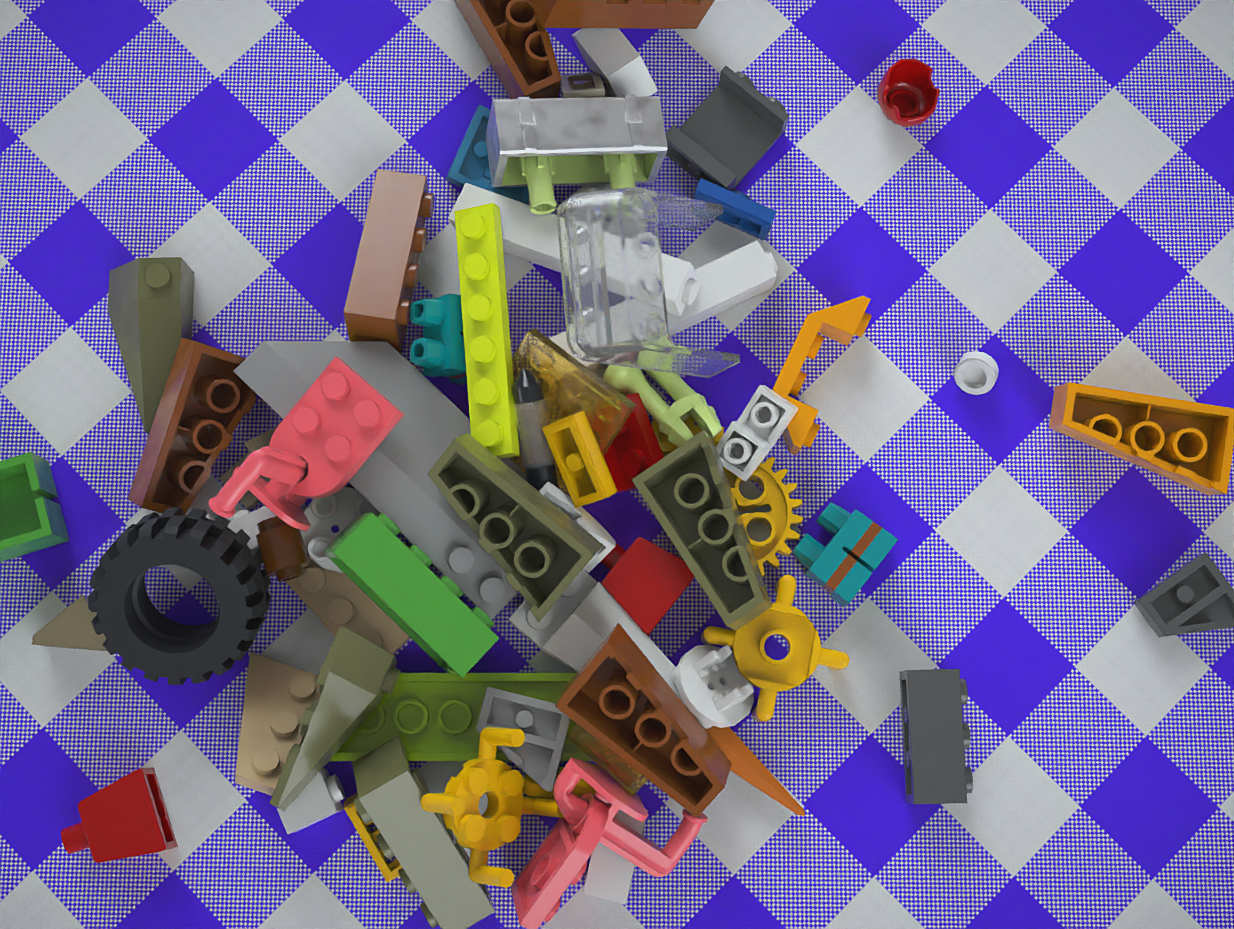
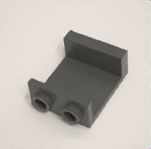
(727, 132)

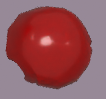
(908, 93)

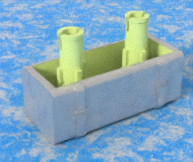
(574, 143)

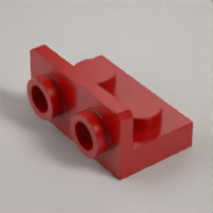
(633, 448)

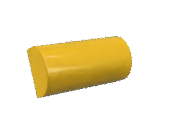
(579, 459)

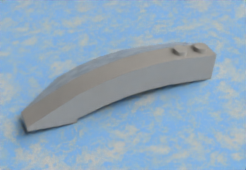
(396, 472)

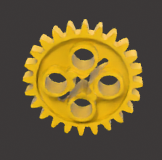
(777, 520)

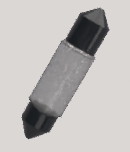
(530, 416)

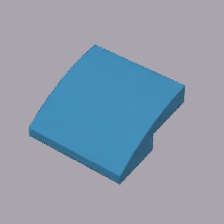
(472, 161)

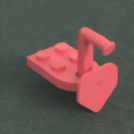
(313, 446)
(572, 840)

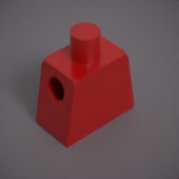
(645, 581)
(122, 820)

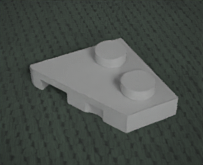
(543, 728)

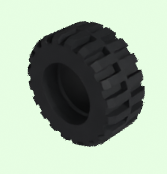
(148, 637)

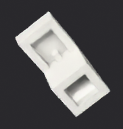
(616, 60)

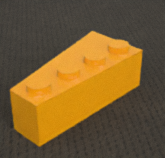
(1161, 434)

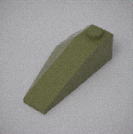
(150, 314)
(350, 690)

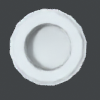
(976, 373)

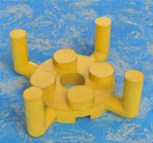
(770, 674)
(504, 809)

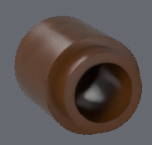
(281, 549)

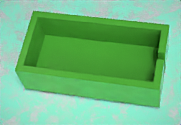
(26, 513)
(411, 594)

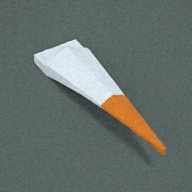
(582, 622)

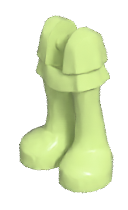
(669, 418)

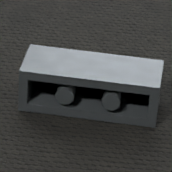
(934, 736)

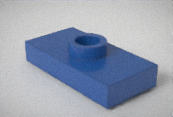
(738, 209)

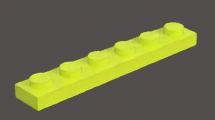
(486, 329)

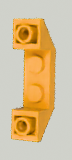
(836, 322)

